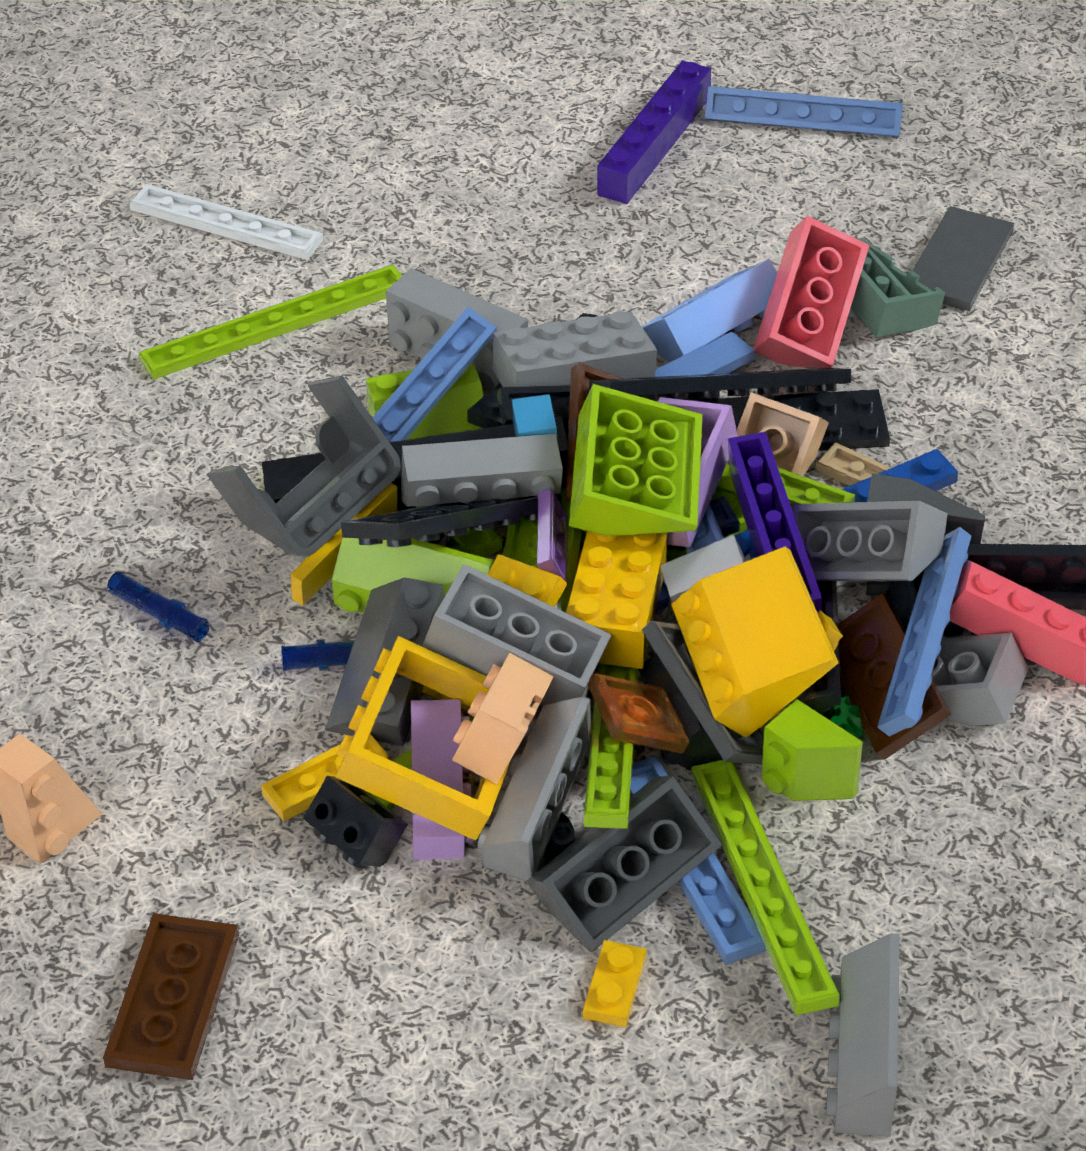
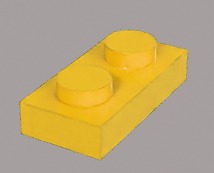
(614, 983)

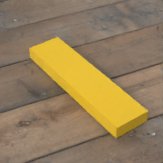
(320, 566)

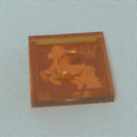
(638, 713)

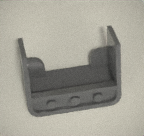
(354, 471)

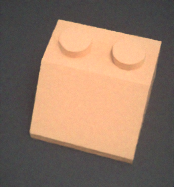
(790, 431)

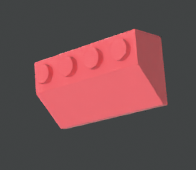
(811, 296)
(1040, 627)

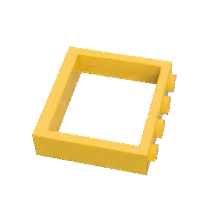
(397, 782)

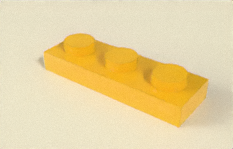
(295, 789)

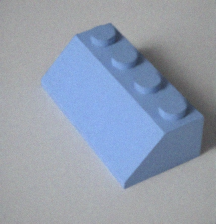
(713, 312)

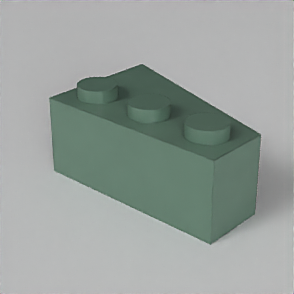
(891, 299)

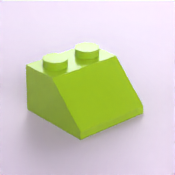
(810, 756)

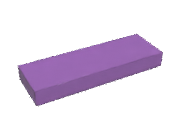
(552, 535)

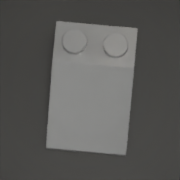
(979, 677)

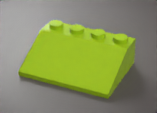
(635, 466)

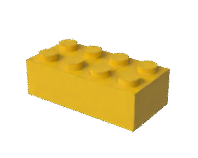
(620, 591)

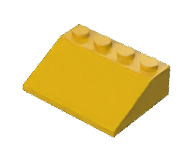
(754, 639)

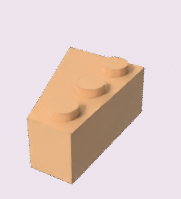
(500, 717)
(40, 800)

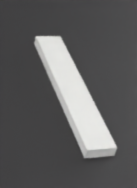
(226, 221)

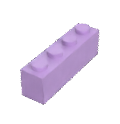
(432, 734)

